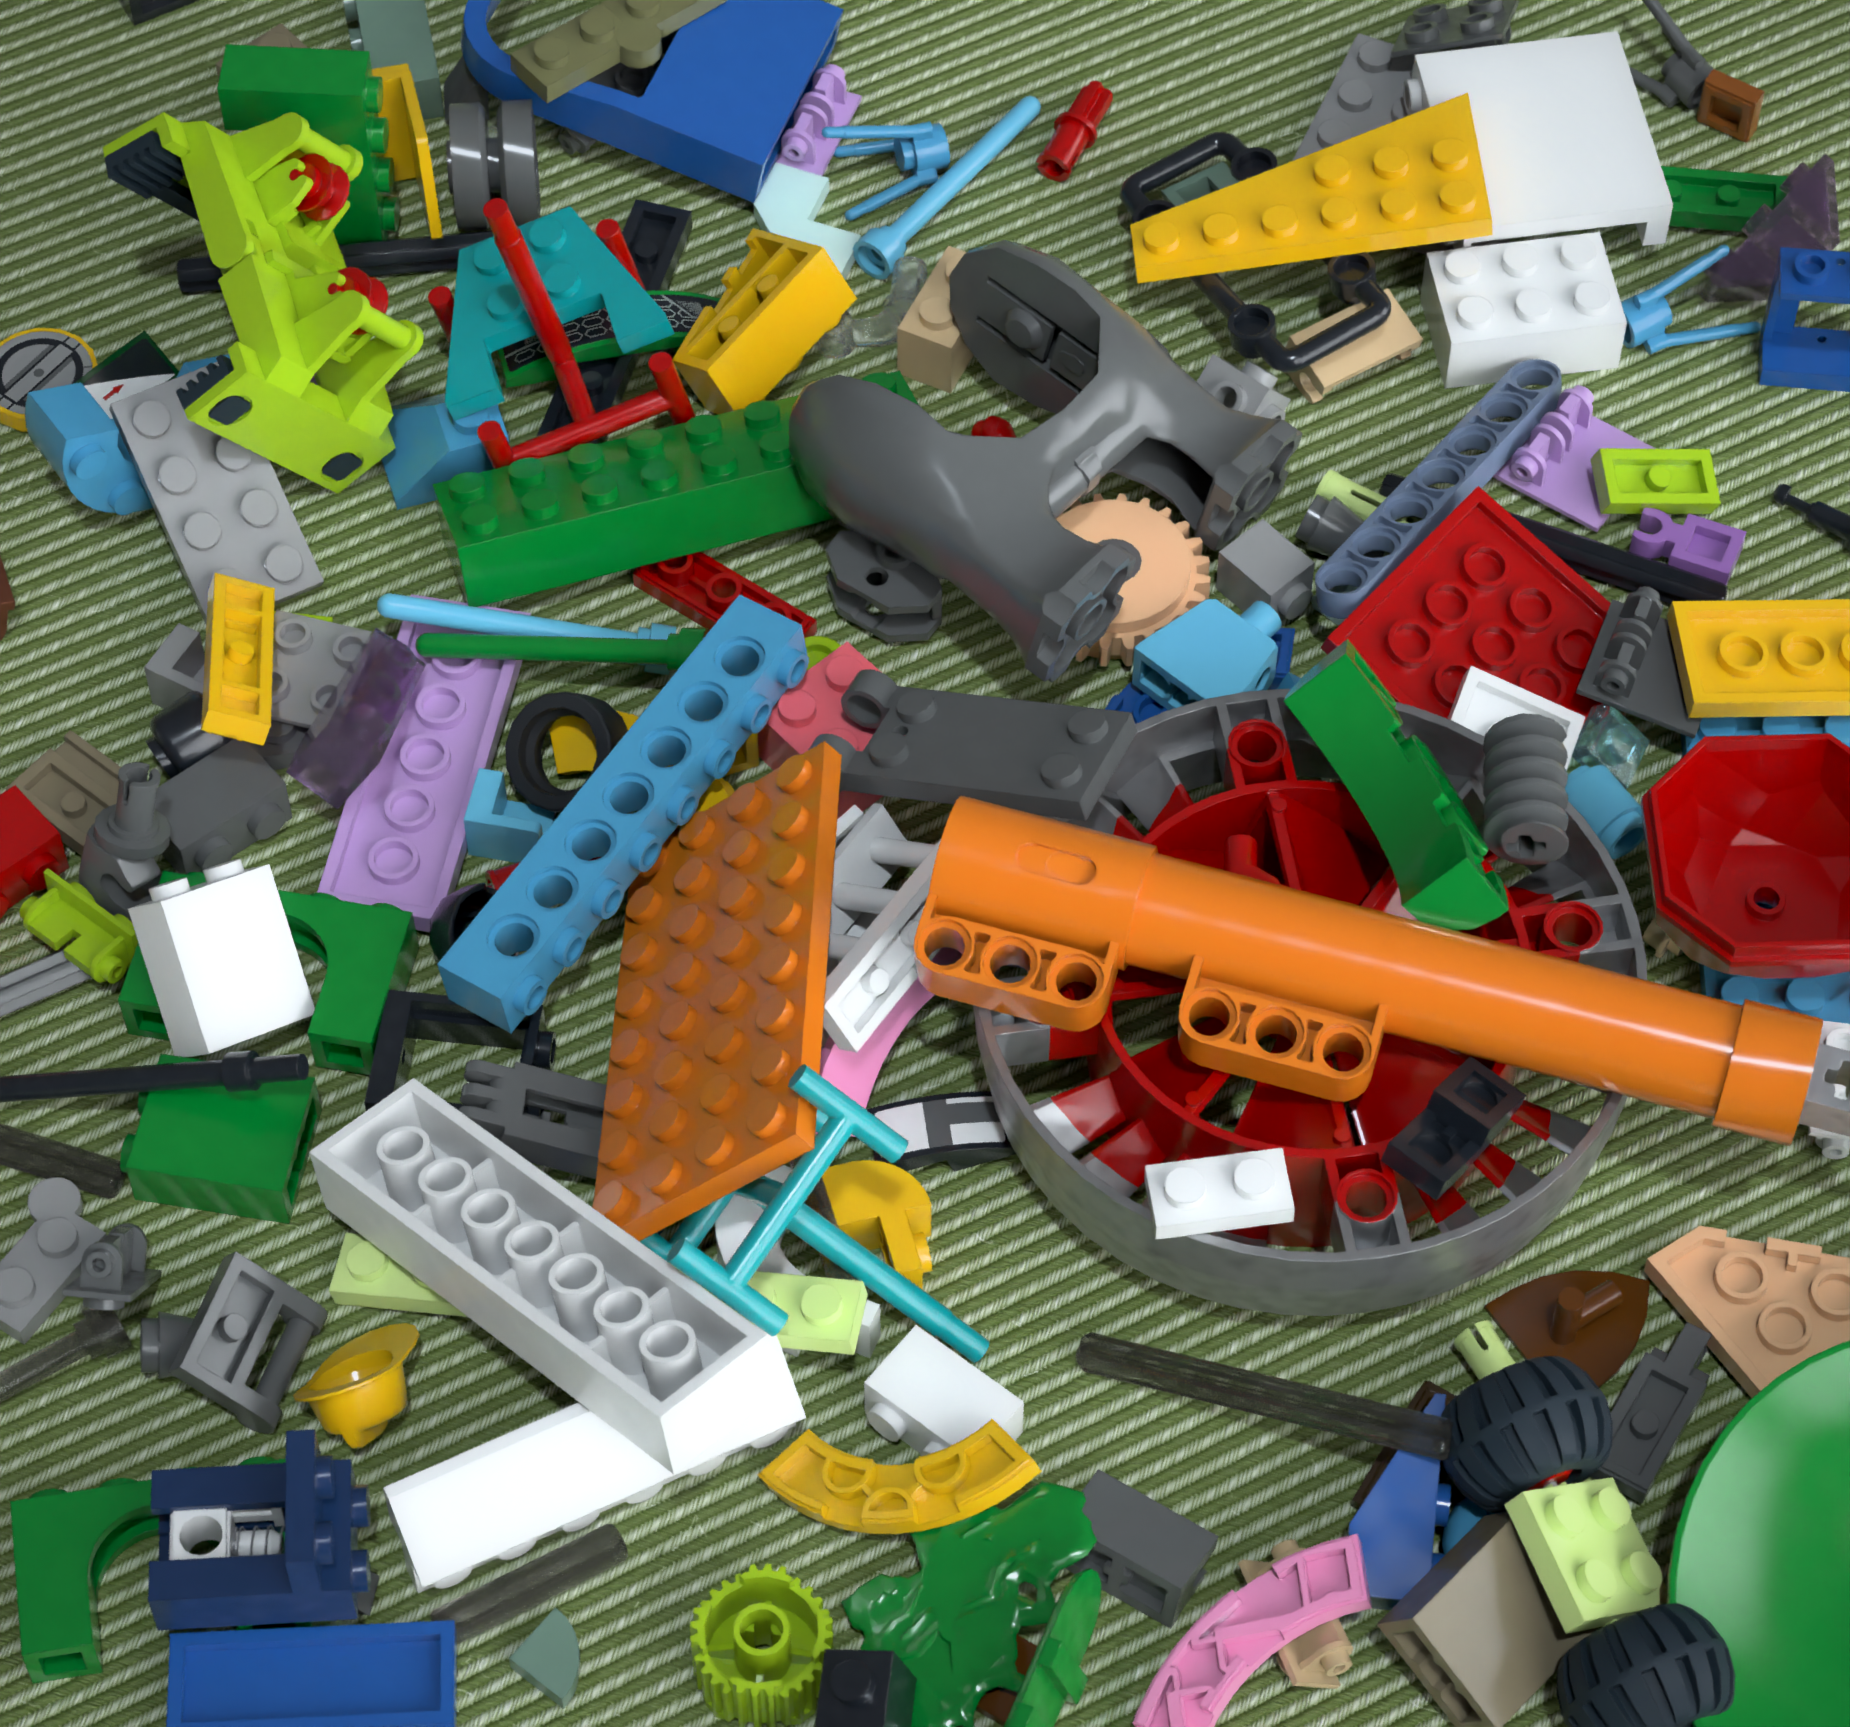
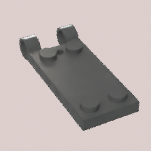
(979, 747)

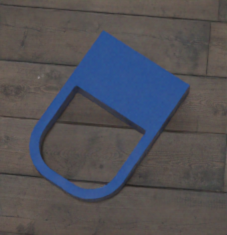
(713, 101)

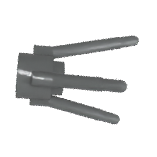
(1682, 71)

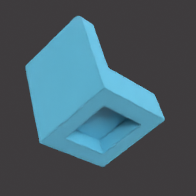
(500, 826)

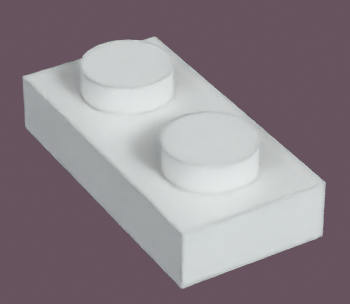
(1219, 1193)

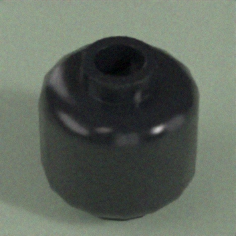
(178, 735)

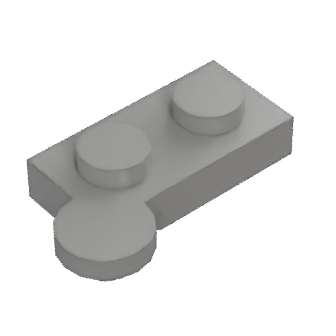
(44, 1257)

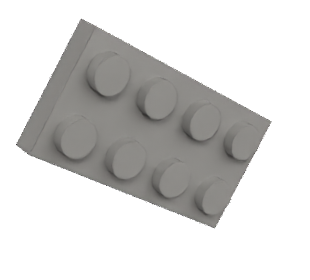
(213, 498)

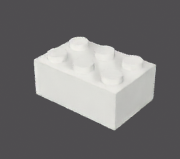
(1522, 304)

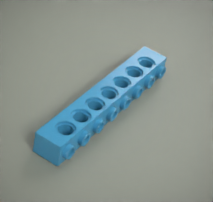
(596, 823)

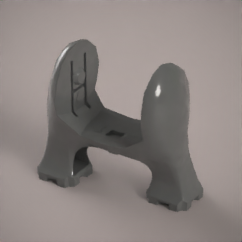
(990, 504)

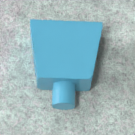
(1208, 654)

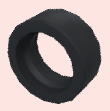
(528, 735)

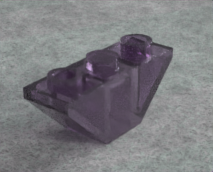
(1801, 220)

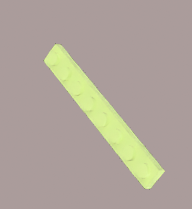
(820, 1310)

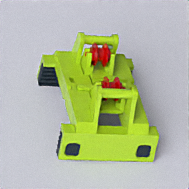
(284, 291)

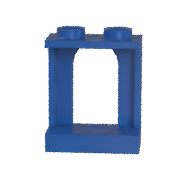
(1801, 354)

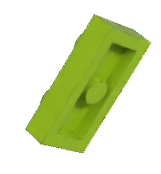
(1655, 478)

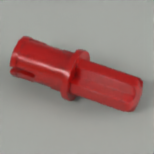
(1074, 132)

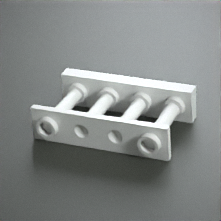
(881, 962)

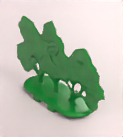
(963, 1610)

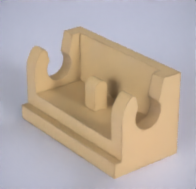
(1390, 340)

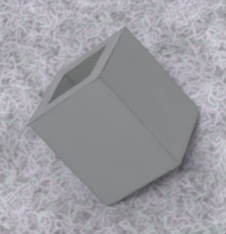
(176, 667)

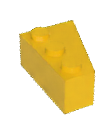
(763, 322)

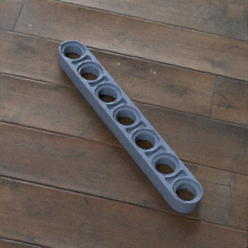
(1441, 465)

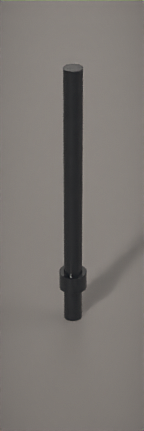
(235, 1072)

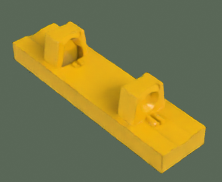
(238, 659)

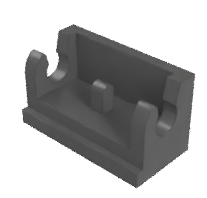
(1143, 1549)

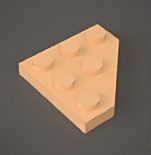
(1757, 1299)

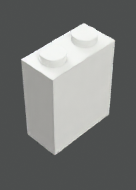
(221, 958)

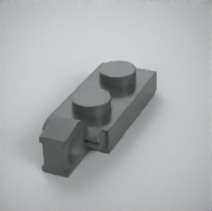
(1655, 1412)

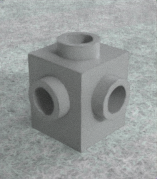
(1244, 389)

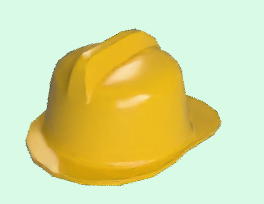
(362, 1384)

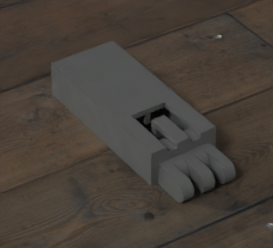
(497, 1103)

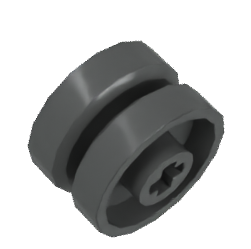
(494, 164)

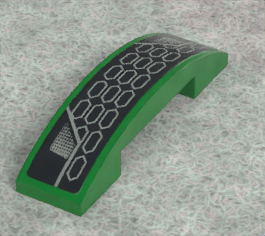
(594, 338)

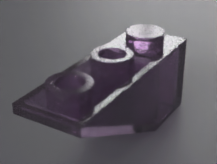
(357, 719)

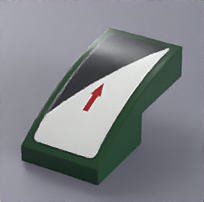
(128, 371)

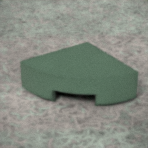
(550, 1658)

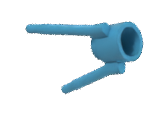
(917, 148)
(1650, 313)

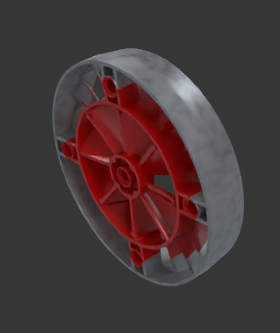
(1152, 1102)

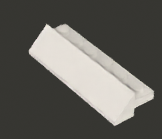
(548, 1481)

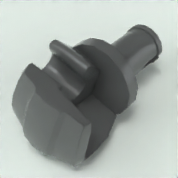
(122, 842)

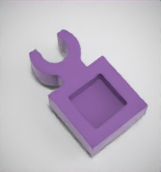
(1695, 546)

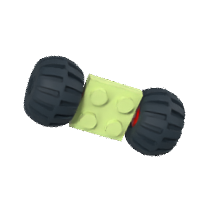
(1524, 1450)

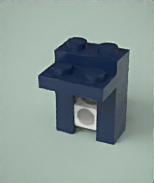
(243, 1510)

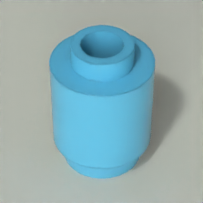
(1606, 808)

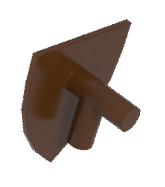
(1576, 1316)

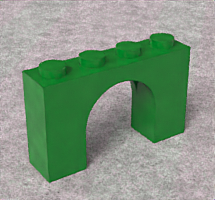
(337, 100)
(364, 956)
(60, 1560)

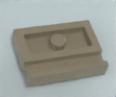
(71, 787)

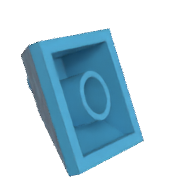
(433, 448)

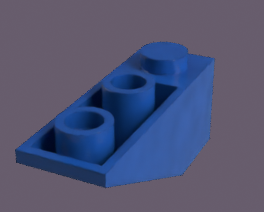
(1400, 1522)

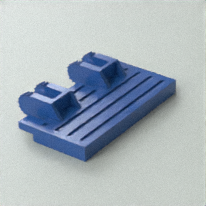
(315, 1676)

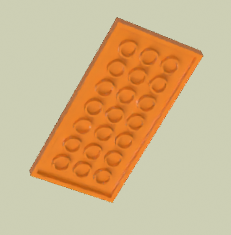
(720, 999)

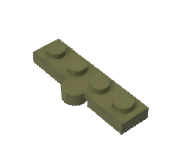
(600, 39)

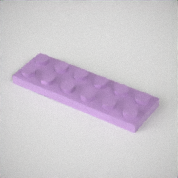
(405, 822)

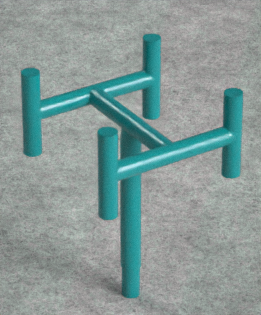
(785, 1208)

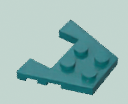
(579, 279)

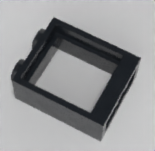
(437, 1018)

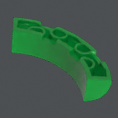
(1400, 792)

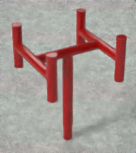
(586, 423)

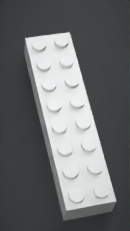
(547, 1275)

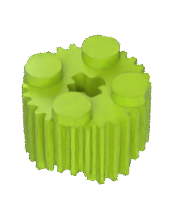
(767, 1682)

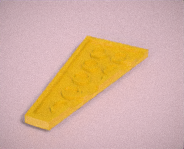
(1367, 194)

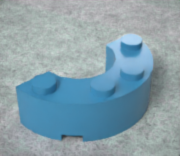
(87, 446)

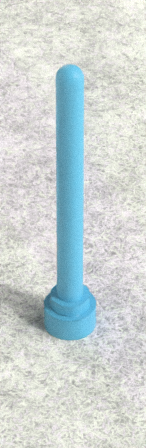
(884, 245)
(506, 623)

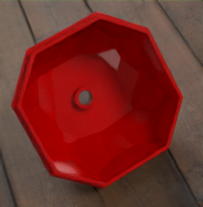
(1751, 827)

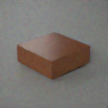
(1730, 105)

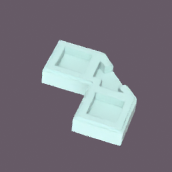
(790, 205)

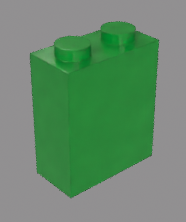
(223, 1147)

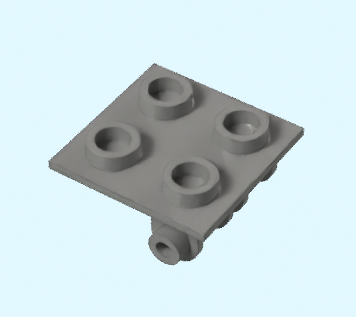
(309, 664)

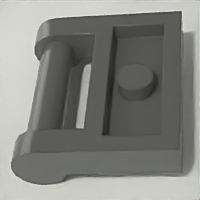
(231, 1334)

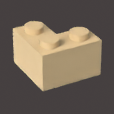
(929, 337)

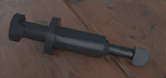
(1818, 513)

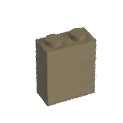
(1480, 1627)

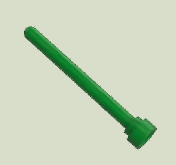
(563, 649)

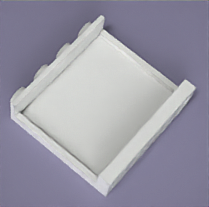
(1553, 135)

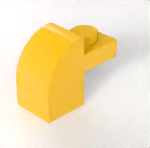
(885, 1211)

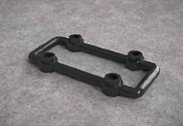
(1254, 325)

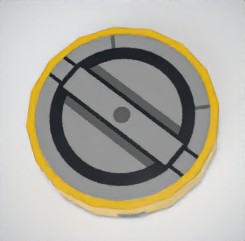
(36, 362)

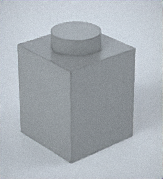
(1265, 569)

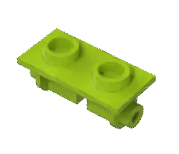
(68, 911)

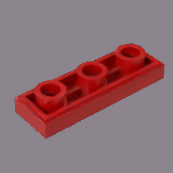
(706, 589)

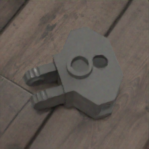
(872, 574)

